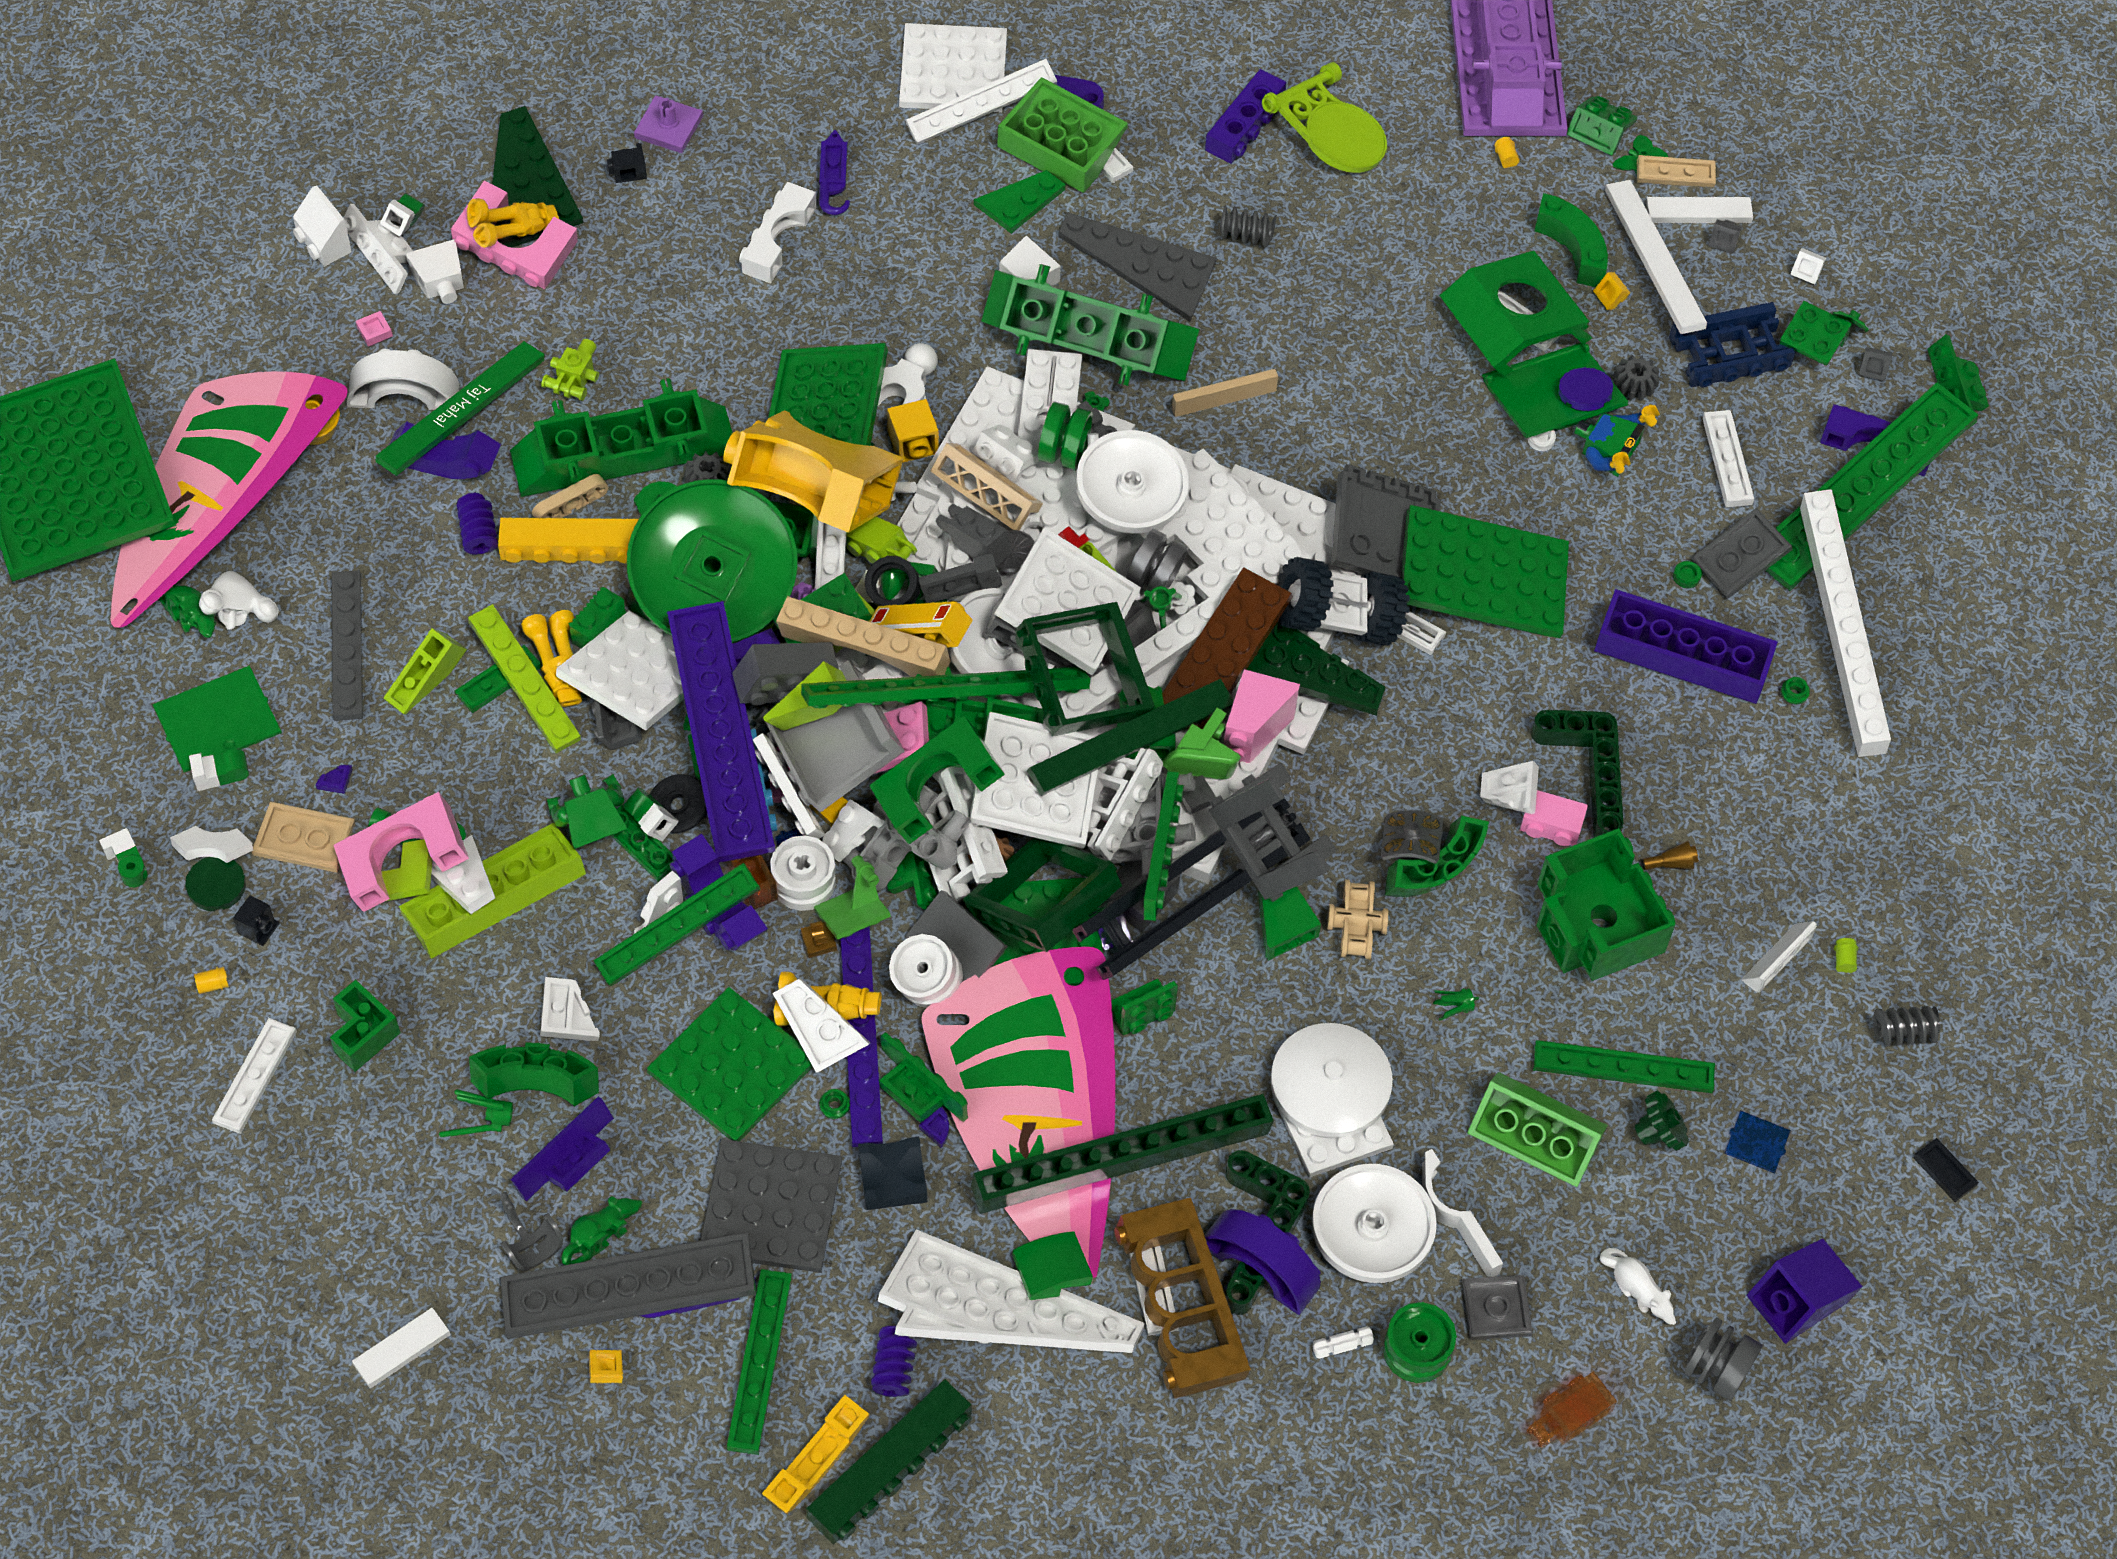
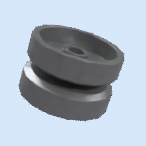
(1153, 562)

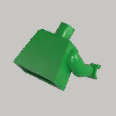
(590, 811)

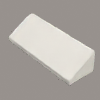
(1779, 955)

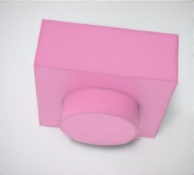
(374, 328)

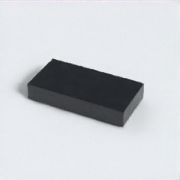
(1945, 1170)

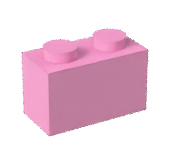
(1555, 819)

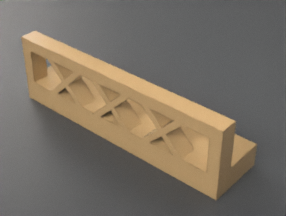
(992, 478)

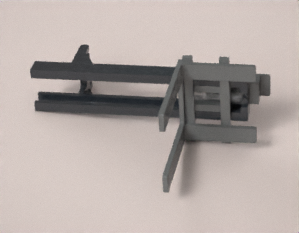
(1261, 832)

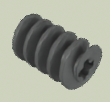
(1247, 226)
(1906, 1023)

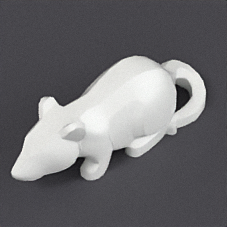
(1636, 1281)

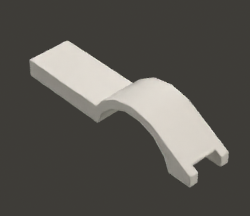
(1463, 1221)

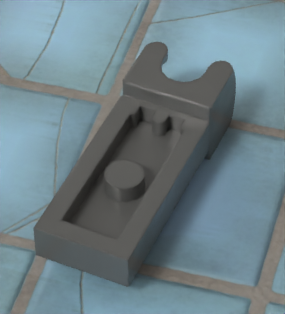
(961, 579)

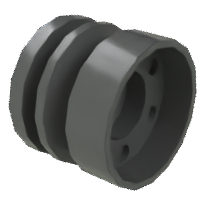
(1722, 1358)

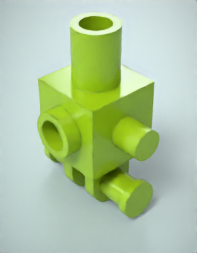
(573, 371)

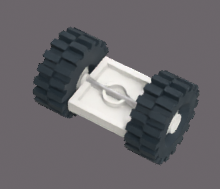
(1366, 607)

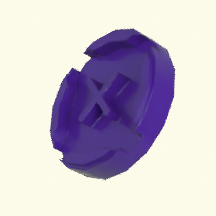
(1585, 388)

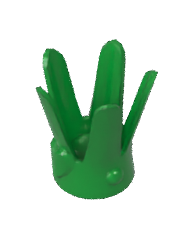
(1462, 999)

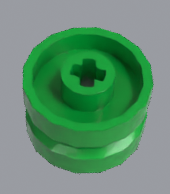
(1064, 435)
(1419, 1342)

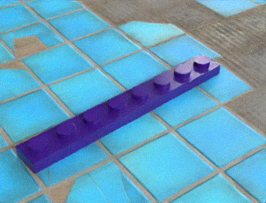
(862, 1064)

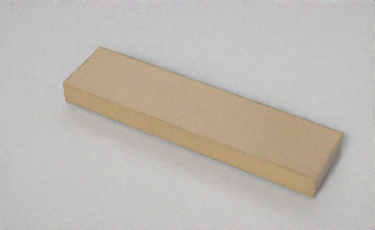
(1224, 392)

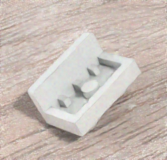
(1005, 451)

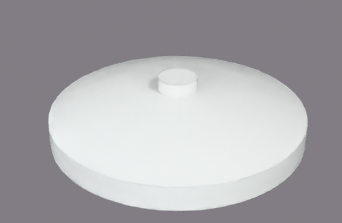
(1132, 481)
(980, 651)
(1331, 1080)
(1374, 1223)

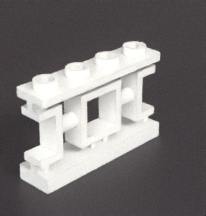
(1126, 801)
(975, 839)

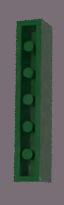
(889, 1462)

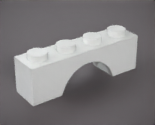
(790, 209)

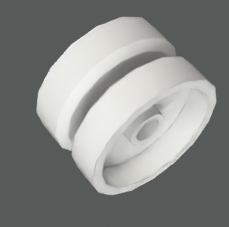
(803, 872)
(925, 970)

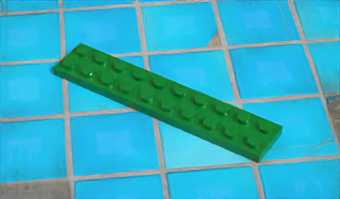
(1879, 473)

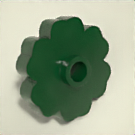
(1662, 1123)

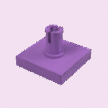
(668, 124)

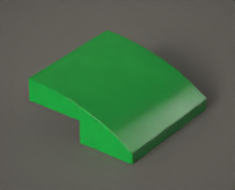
(1052, 1265)

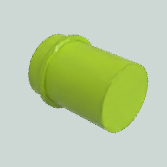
(1846, 955)

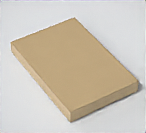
(302, 836)

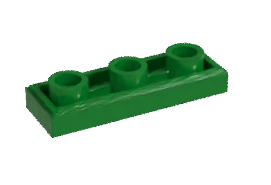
(649, 853)

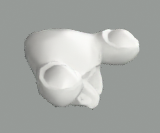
(234, 598)

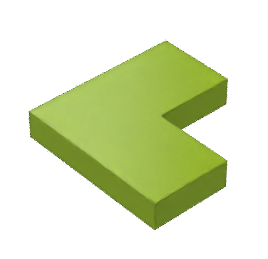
(414, 874)

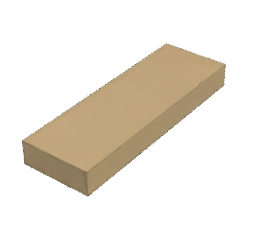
(1676, 171)

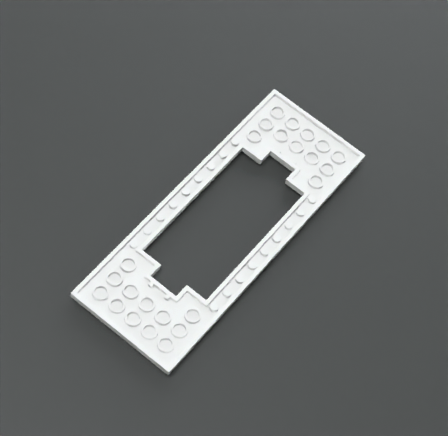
(1223, 535)

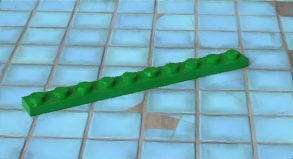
(936, 687)

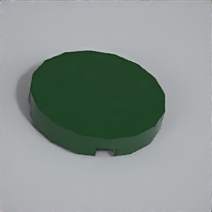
(215, 884)

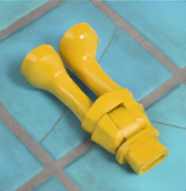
(524, 219)
(536, 630)
(845, 999)

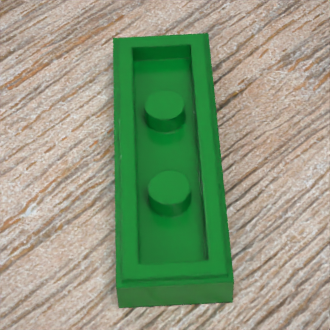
(488, 685)

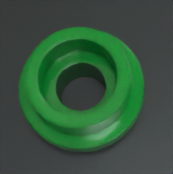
(1798, 684)
(831, 1096)

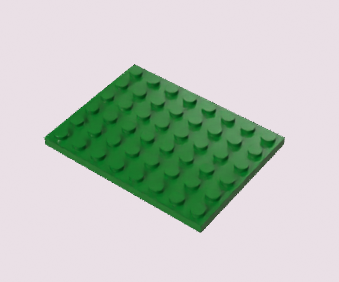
(74, 471)

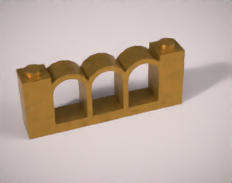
(1184, 1371)

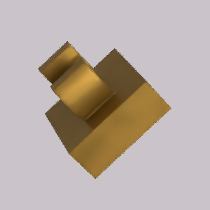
(818, 939)

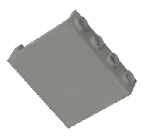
(837, 750)

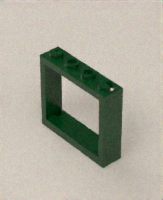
(1122, 654)
(1062, 918)

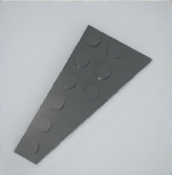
(1153, 266)

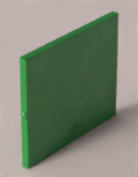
(217, 717)

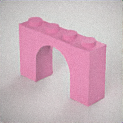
(533, 263)
(365, 851)

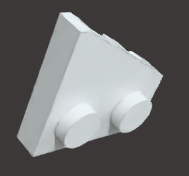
(849, 829)
(662, 899)
(565, 1012)

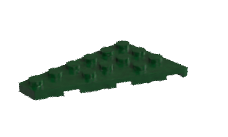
(529, 172)

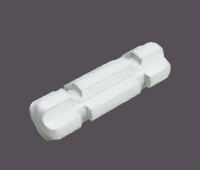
(1343, 1342)

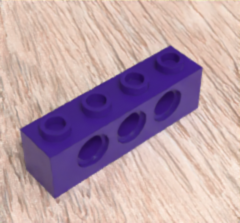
(1243, 118)

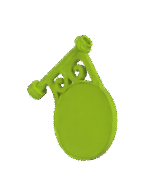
(1334, 129)

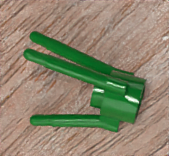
(497, 1112)

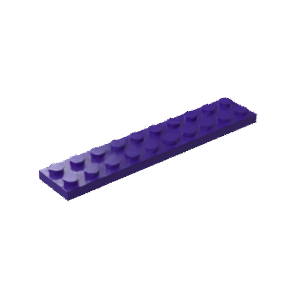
(720, 733)

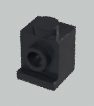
(627, 164)
(255, 921)

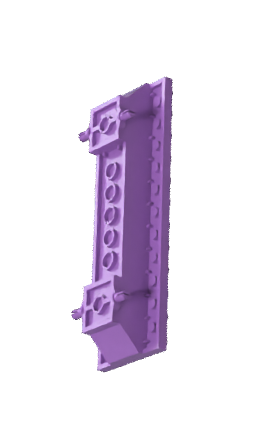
(1508, 68)

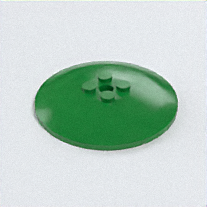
(718, 523)

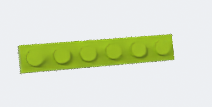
(524, 678)

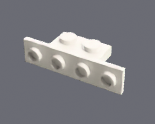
(380, 246)

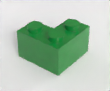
(367, 1026)

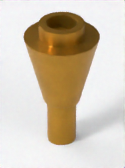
(1681, 857)

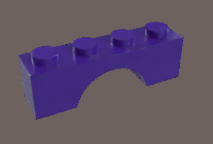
(1849, 427)

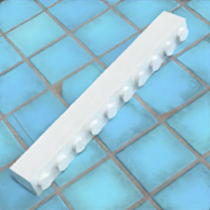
(1845, 623)

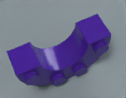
(699, 867)
(1269, 1252)

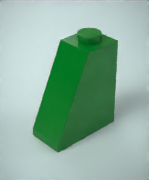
(1287, 922)

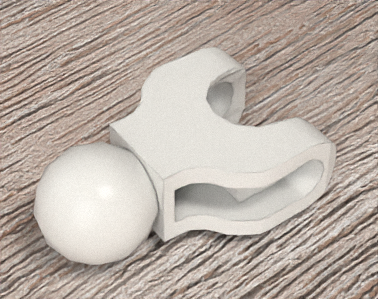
(909, 375)

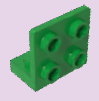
(1600, 124)
(1815, 333)
(1144, 1005)

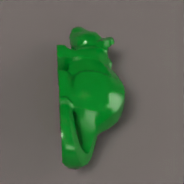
(183, 605)
(592, 1230)

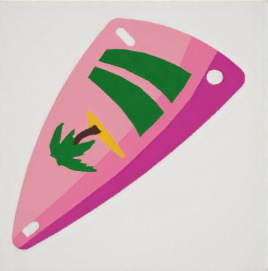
(218, 470)
(1034, 1077)

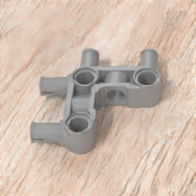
(1137, 842)
(889, 848)

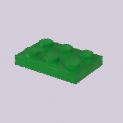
(837, 596)

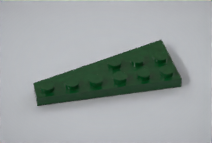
(1300, 660)

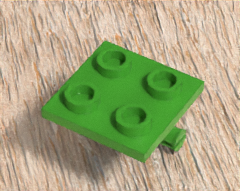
(856, 907)

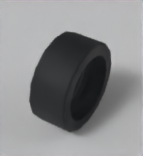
(879, 568)

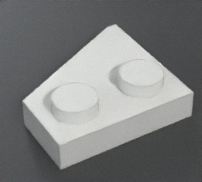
(1512, 787)

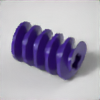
(476, 524)
(891, 1363)

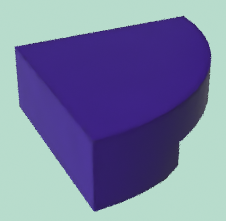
(335, 780)
(936, 1127)

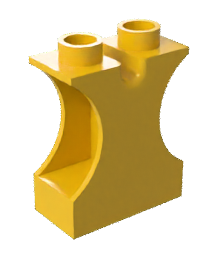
(830, 477)

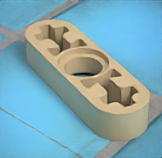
(578, 494)

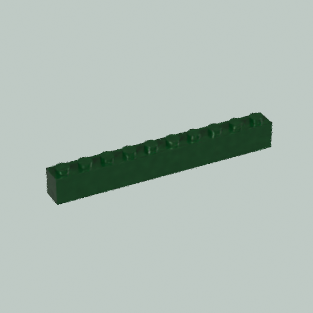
(1121, 1153)

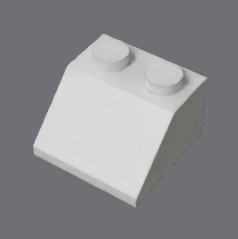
(321, 228)

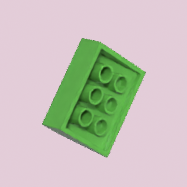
(1061, 134)

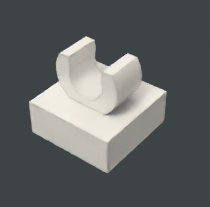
(1808, 266)

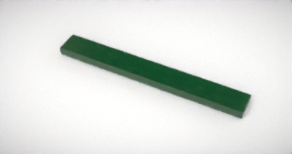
(1130, 737)

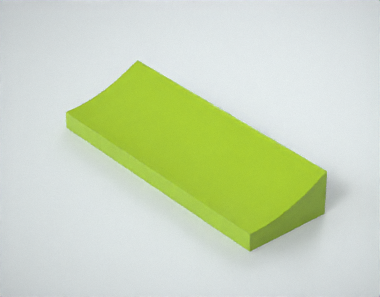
(518, 879)

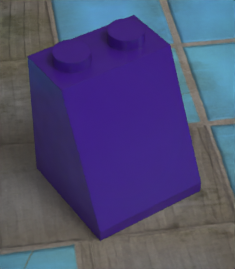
(1803, 1289)

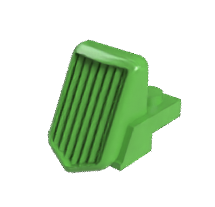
(1202, 751)

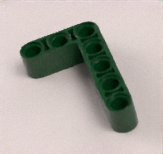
(1600, 766)
(1281, 1207)

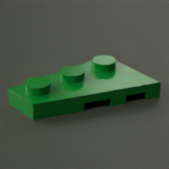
(1021, 200)

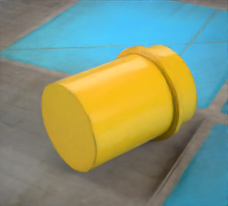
(1506, 151)
(211, 980)

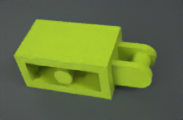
(879, 539)

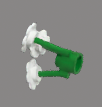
(1163, 599)

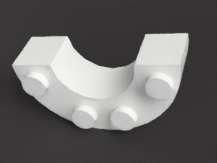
(400, 373)

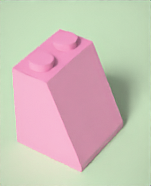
(1259, 713)

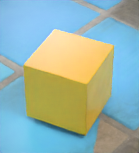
(913, 430)

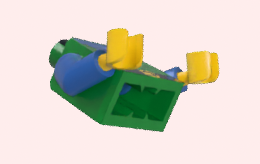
(1614, 438)

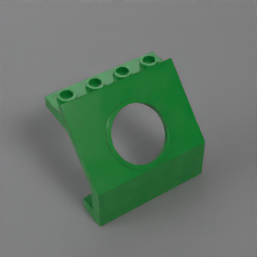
(1505, 333)

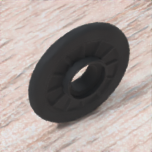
(688, 788)

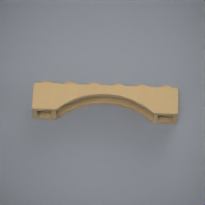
(904, 651)

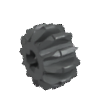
(1636, 377)
(706, 467)

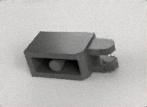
(975, 533)

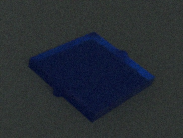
(1757, 1141)

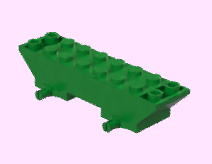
(1089, 325)
(620, 442)

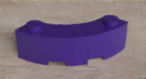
(458, 458)

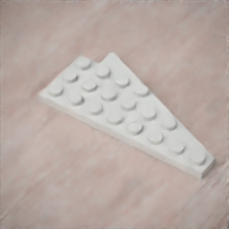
(972, 1298)

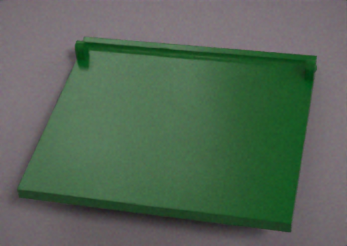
(1532, 391)

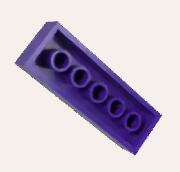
(1686, 646)

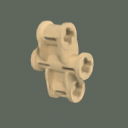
(1357, 919)

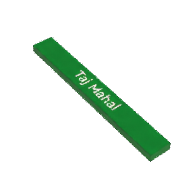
(459, 408)

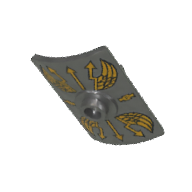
(1412, 836)

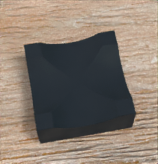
(892, 1173)

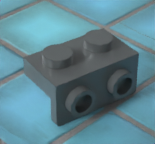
(613, 728)

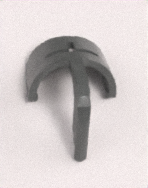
(546, 1249)

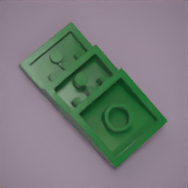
(944, 713)

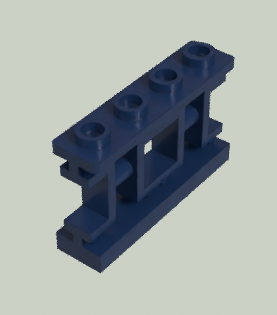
(1728, 327)

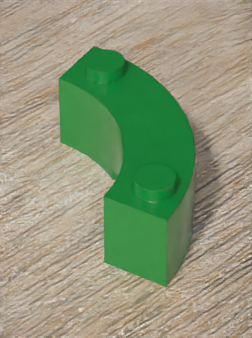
(1578, 233)
(1420, 876)
(534, 1068)

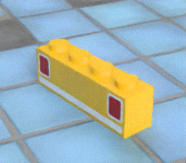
(932, 621)

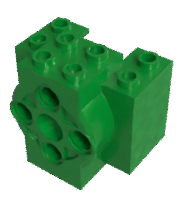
(1601, 883)

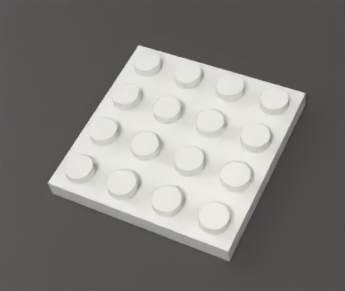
(948, 62)
(1063, 579)
(628, 670)
(1014, 799)

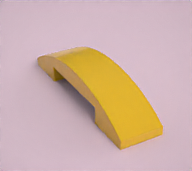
(817, 1456)

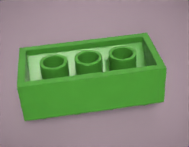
(1537, 1129)

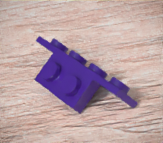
(568, 1154)

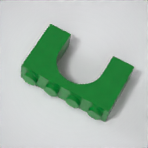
(901, 786)

